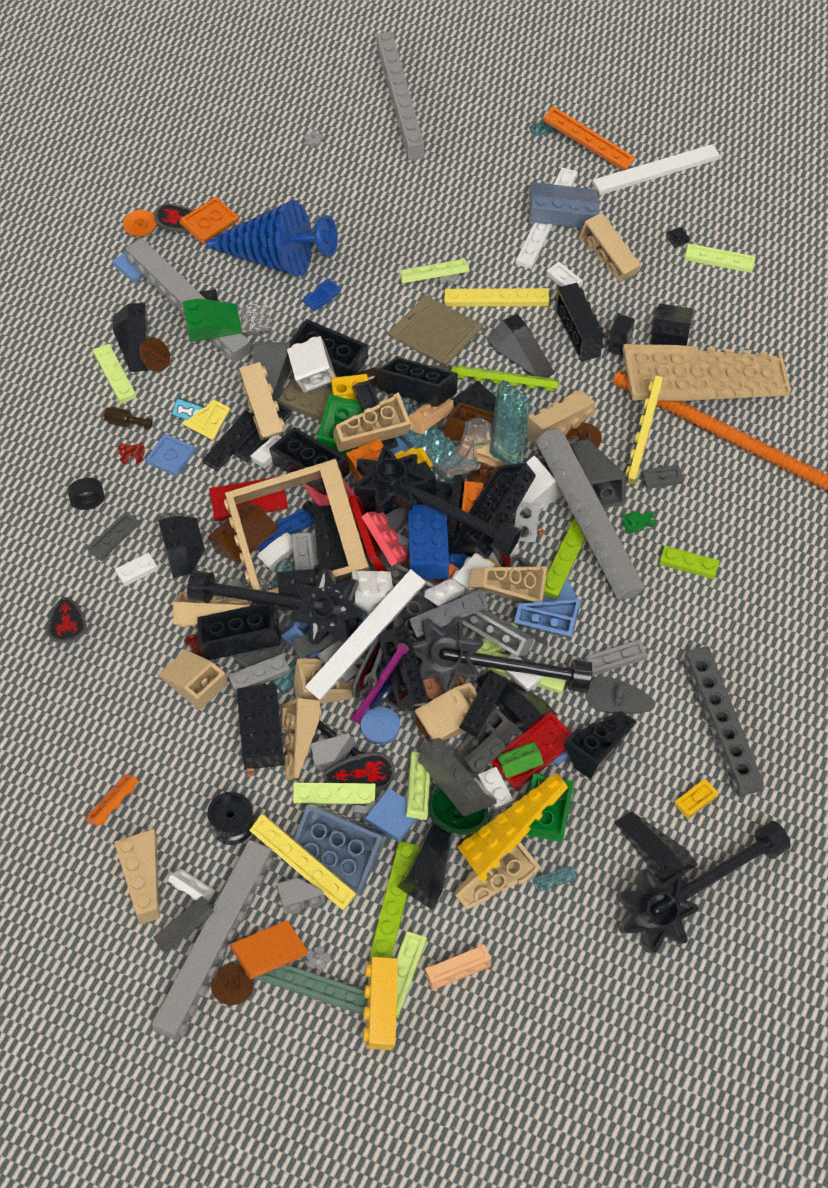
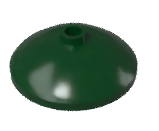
(449, 817)

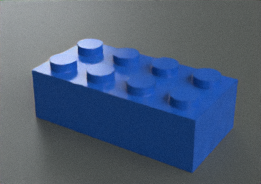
(428, 542)

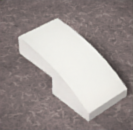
(276, 551)

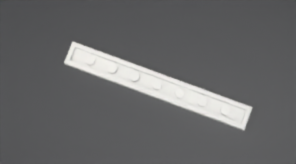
(655, 169)
(540, 230)
(365, 635)

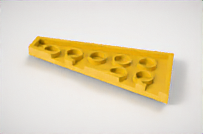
(509, 828)

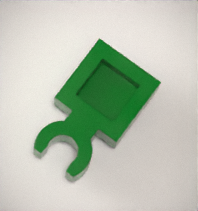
(636, 522)

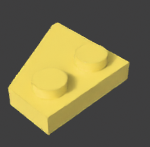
(208, 420)

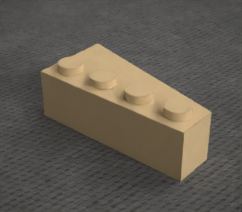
(609, 247)
(260, 400)
(562, 416)
(380, 422)
(512, 583)
(140, 868)

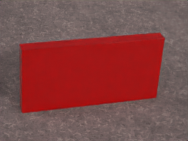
(268, 503)
(369, 541)
(549, 737)

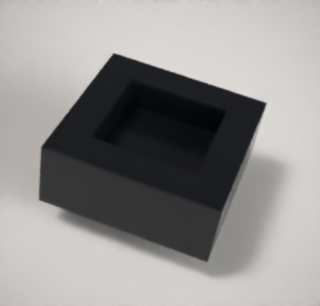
(677, 237)

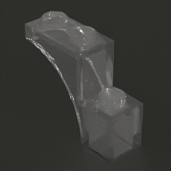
(464, 459)

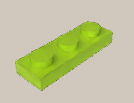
(689, 562)

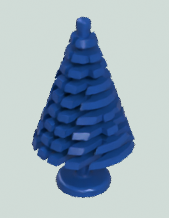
(279, 239)

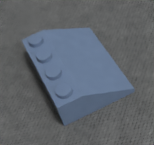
(562, 204)
(341, 844)

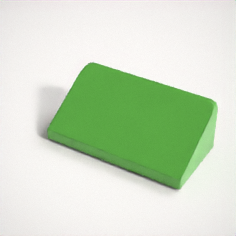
(520, 760)

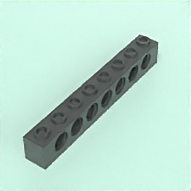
(741, 783)

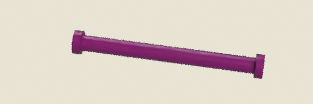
(401, 650)

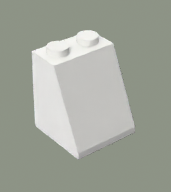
(311, 364)
(543, 488)

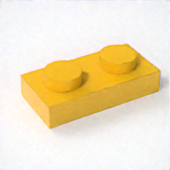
(696, 798)

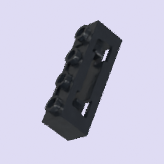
(406, 671)

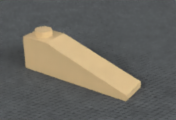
(299, 722)

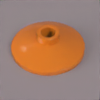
(139, 223)

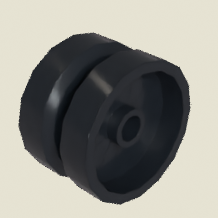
(231, 818)

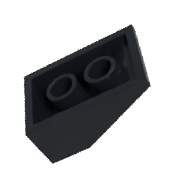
(672, 325)

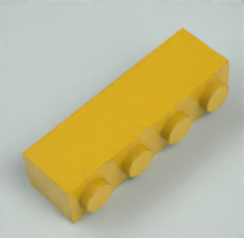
(381, 1003)

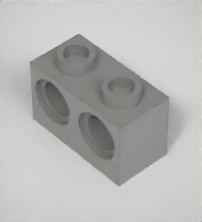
(531, 522)

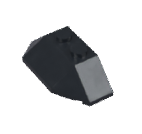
(181, 541)

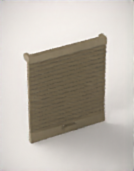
(435, 330)

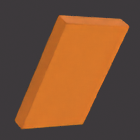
(209, 220)
(269, 949)

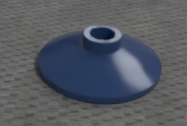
(381, 694)

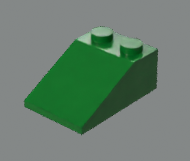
(211, 319)
(336, 411)
(555, 817)

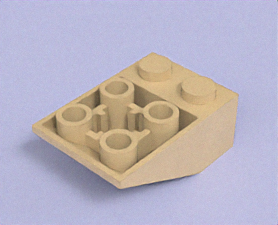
(194, 678)
(445, 713)

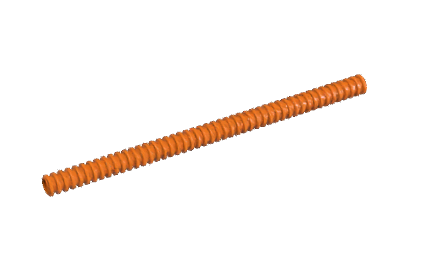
(736, 437)

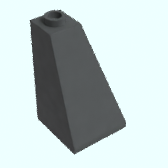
(276, 361)
(602, 473)

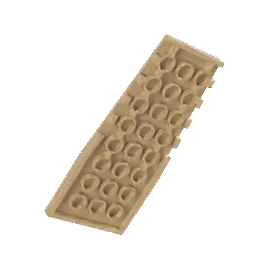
(703, 374)

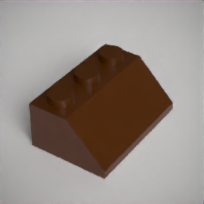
(456, 420)
(256, 527)

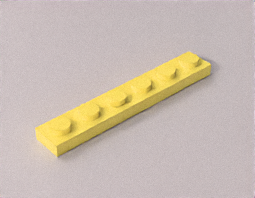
(497, 297)
(645, 422)
(303, 861)

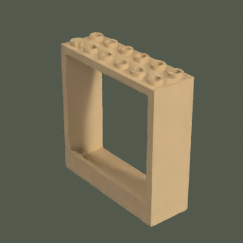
(340, 507)

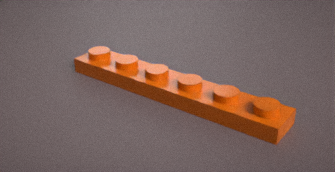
(588, 138)

